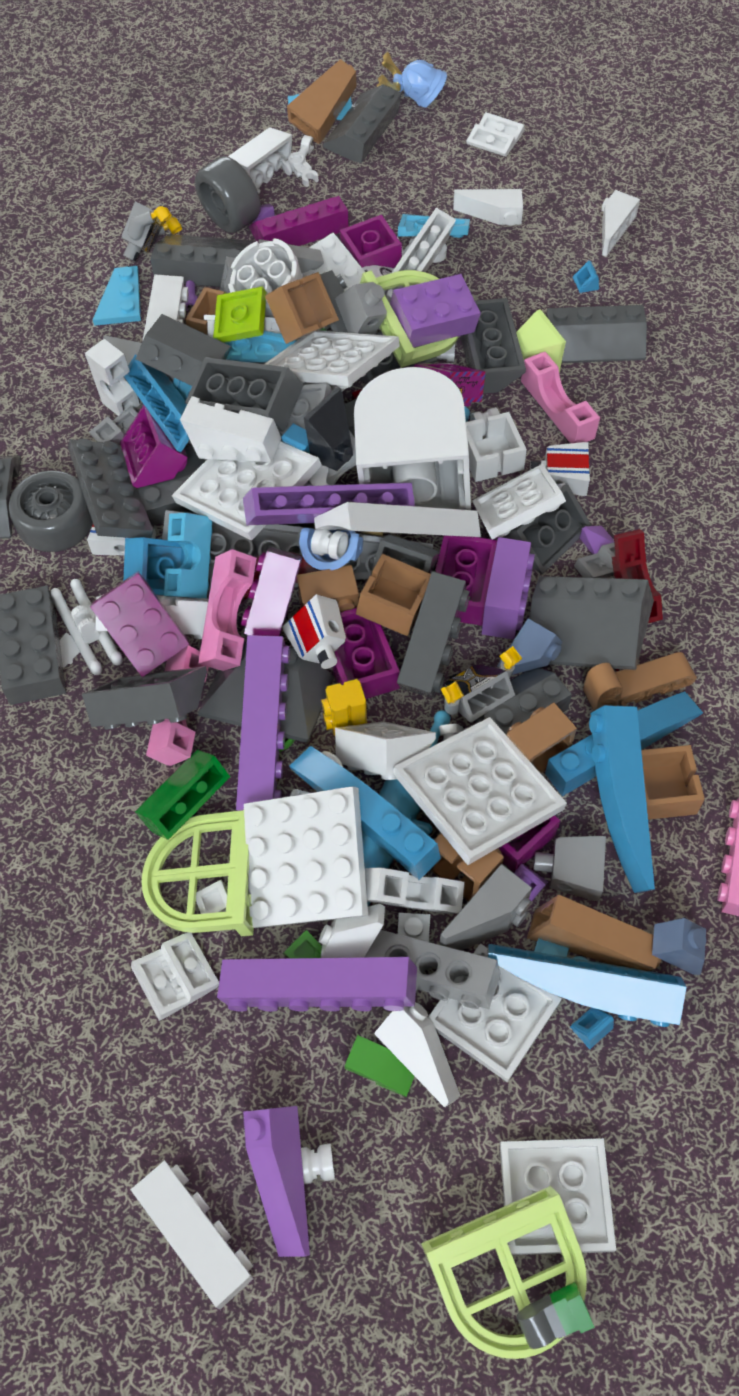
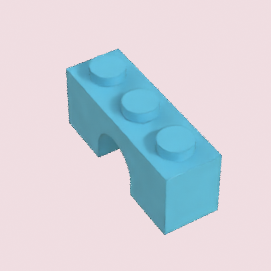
(194, 536)

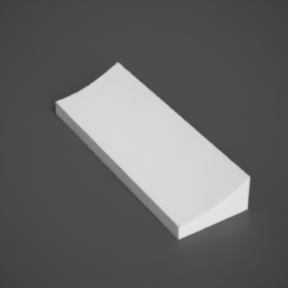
(400, 519)

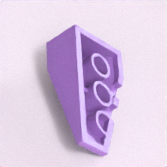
(276, 1161)

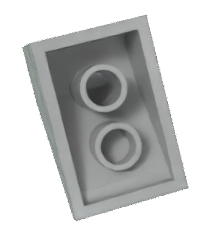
(490, 911)

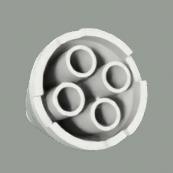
(264, 265)

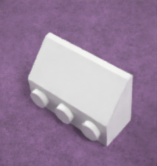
(379, 746)

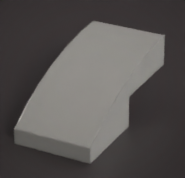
(114, 430)
(598, 564)

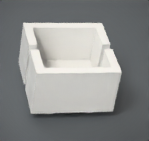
(499, 452)

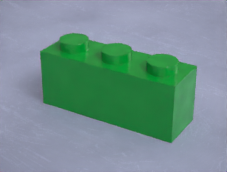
(182, 794)

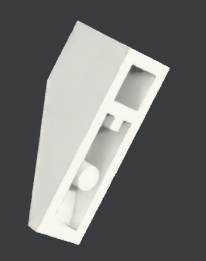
(492, 205)
(617, 216)
(417, 1045)

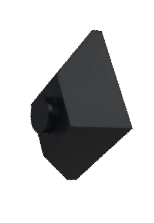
(329, 431)

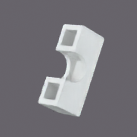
(108, 369)
(405, 890)

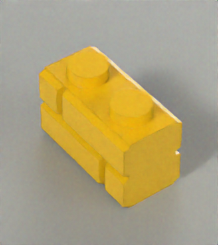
(344, 705)

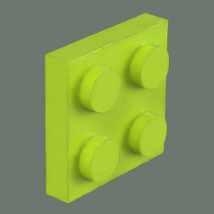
(240, 314)

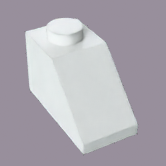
(352, 935)

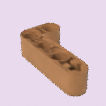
(625, 686)

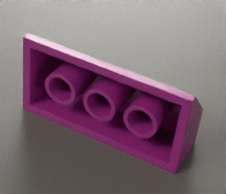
(304, 224)
(149, 452)

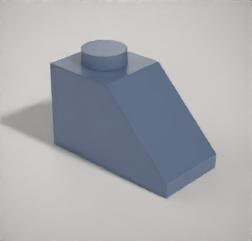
(535, 646)
(680, 944)

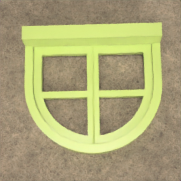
(406, 354)
(238, 898)
(492, 1232)

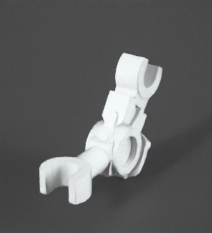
(297, 162)

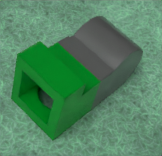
(554, 1317)

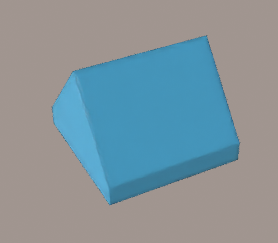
(586, 278)
(297, 438)
(593, 1026)

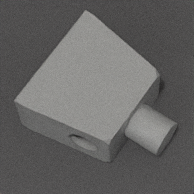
(362, 308)
(575, 865)

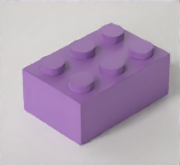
(435, 310)
(508, 588)

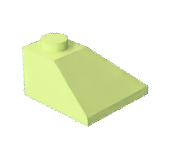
(540, 336)

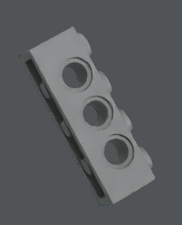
(450, 963)

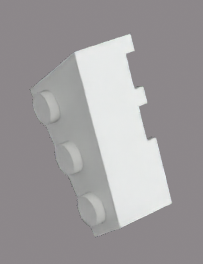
(229, 435)

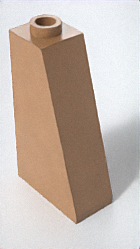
(323, 101)
(593, 934)

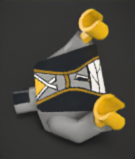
(145, 226)
(480, 687)

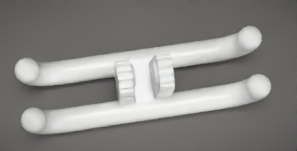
(82, 627)

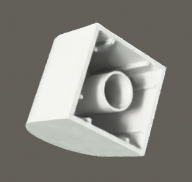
(414, 433)

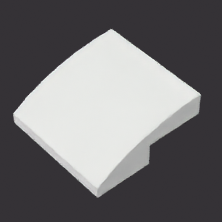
(495, 134)
(174, 975)

